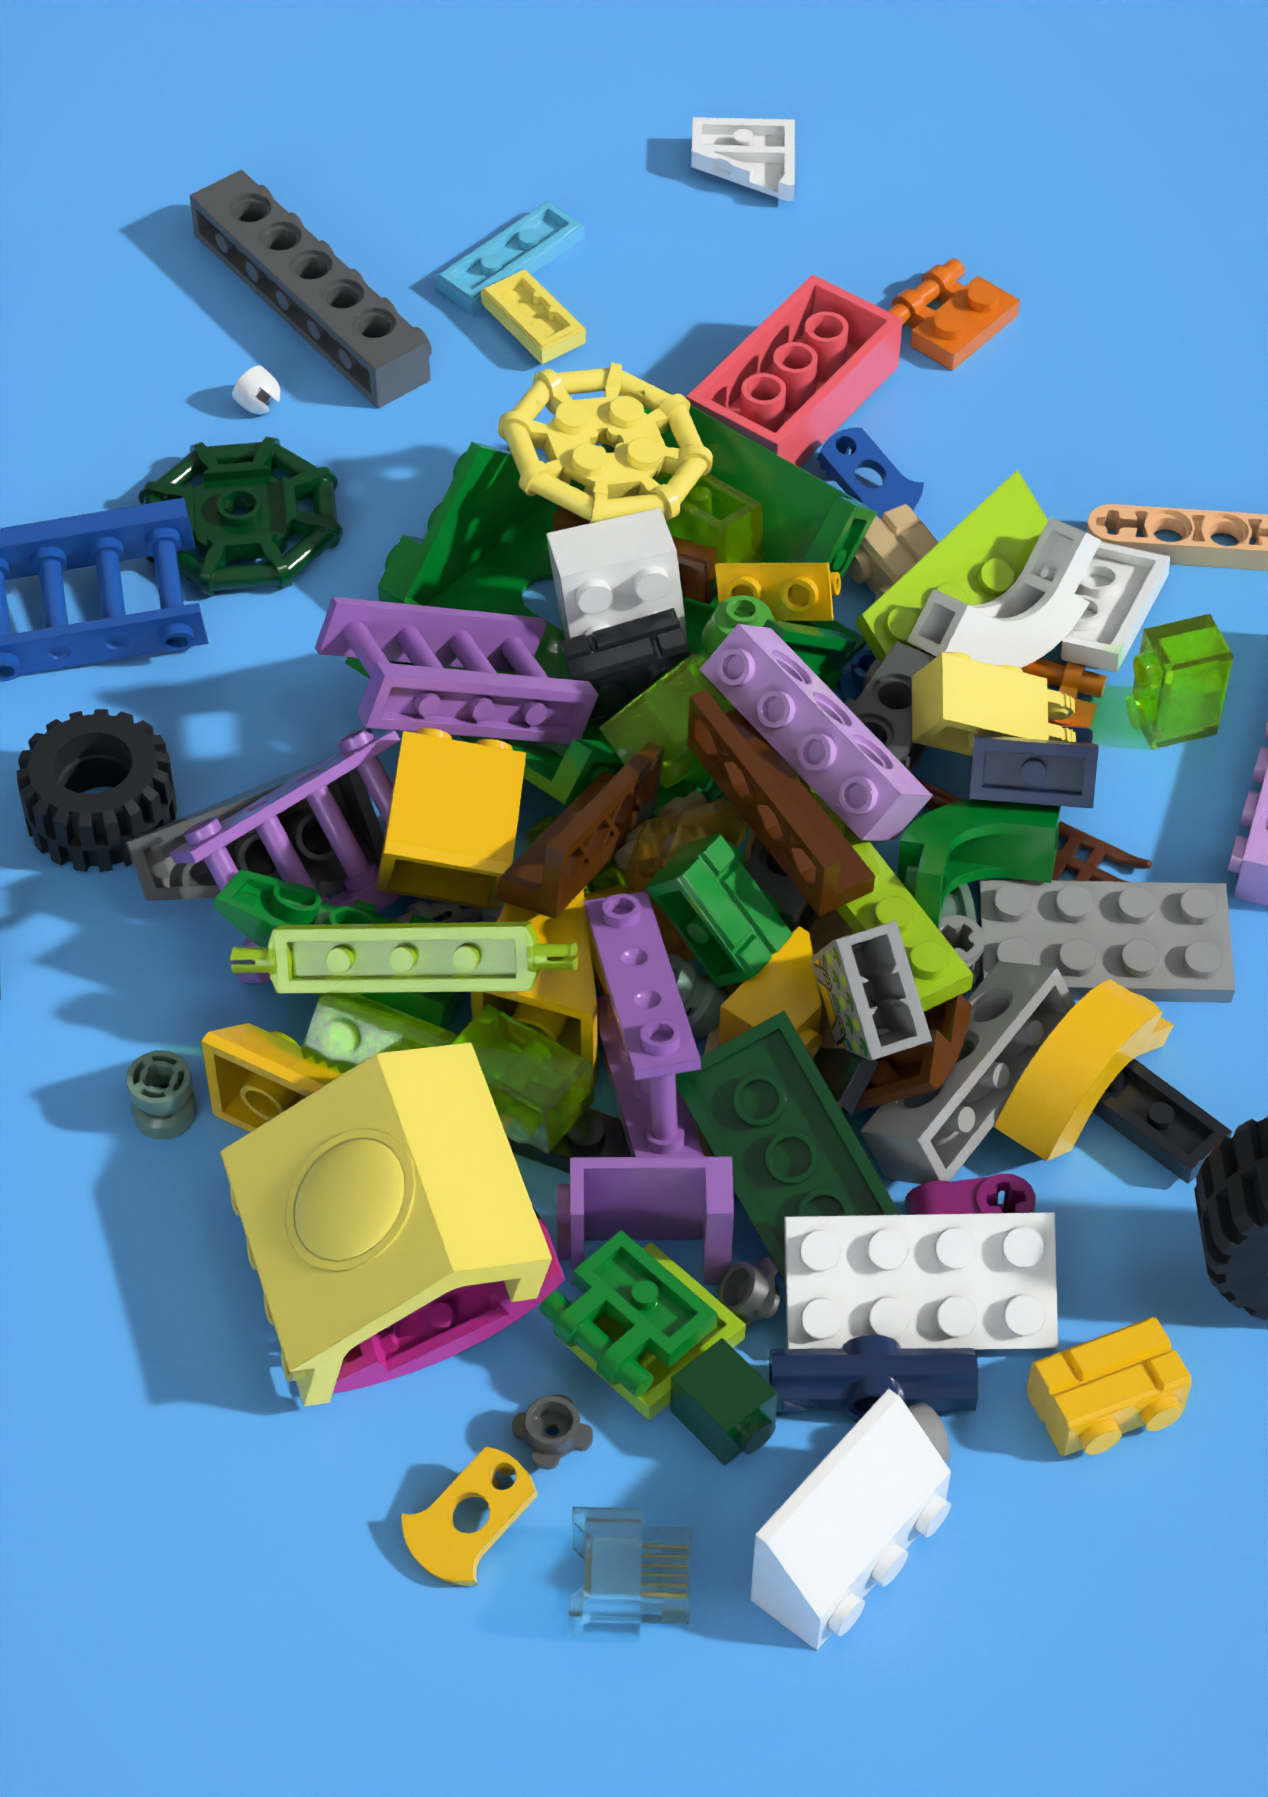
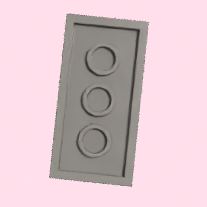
(1144, 935)

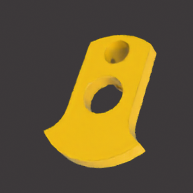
(455, 1554)

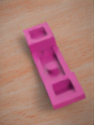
(440, 1329)

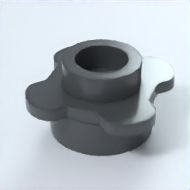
(546, 1413)

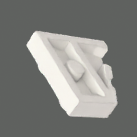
(747, 152)

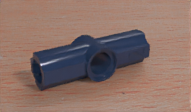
(865, 1369)

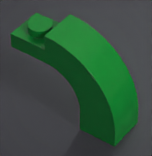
(976, 843)

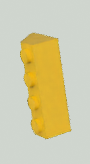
(258, 1074)

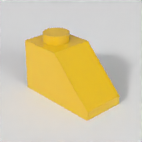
(781, 985)

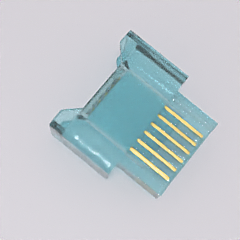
(629, 1574)

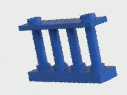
(102, 541)

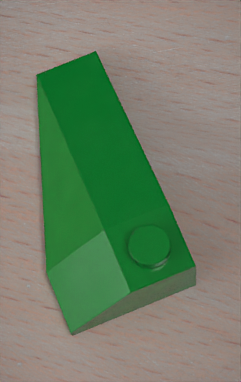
(263, 903)

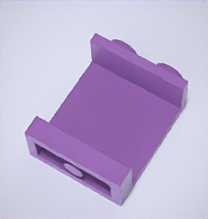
(649, 1202)

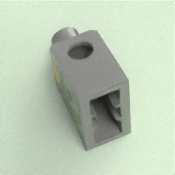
(871, 993)

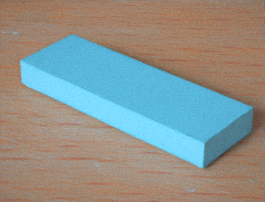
(523, 245)

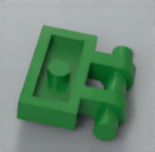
(640, 1297)

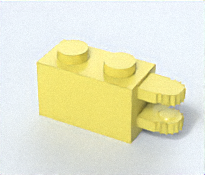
(969, 697)

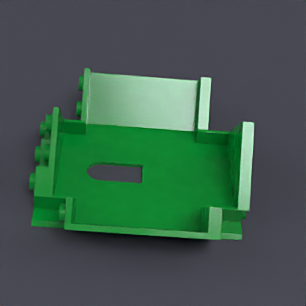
(493, 545)

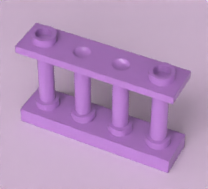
(455, 700)
(357, 751)
(642, 1027)

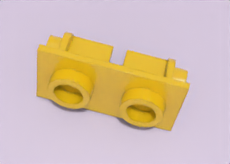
(788, 589)

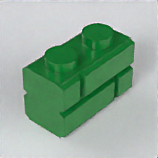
(719, 909)

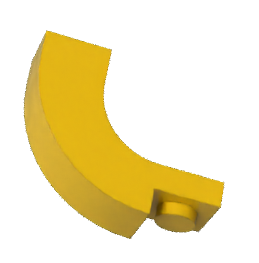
(1077, 1067)

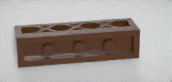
(777, 806)
(584, 836)

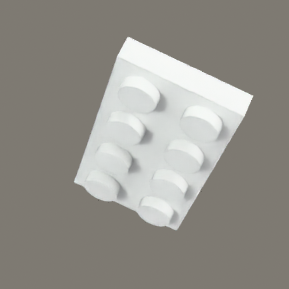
(922, 1280)

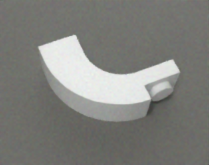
(1023, 620)

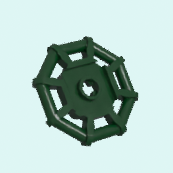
(242, 478)

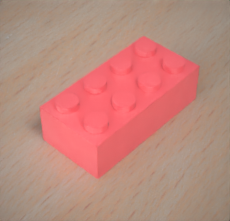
(803, 370)

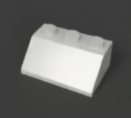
(850, 1524)

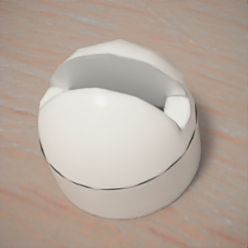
(256, 390)

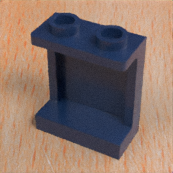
(1035, 769)

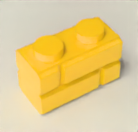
(1109, 1388)

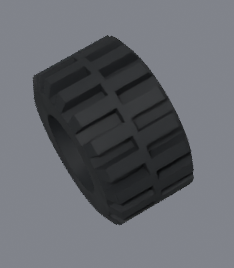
(89, 755)

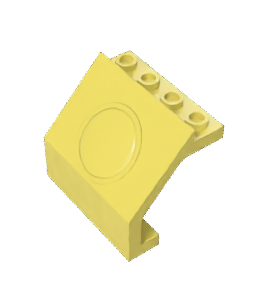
(380, 1205)

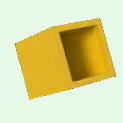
(451, 819)

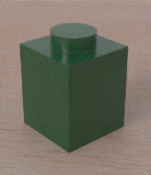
(724, 1402)

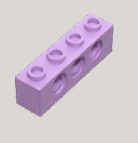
(816, 733)

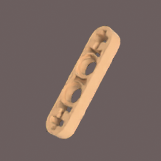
(1193, 526)

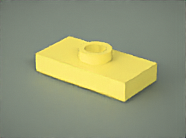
(533, 316)

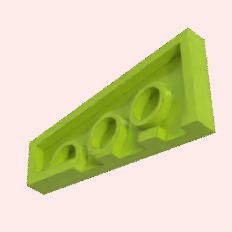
(969, 564)

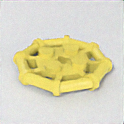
(614, 481)

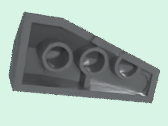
(170, 881)

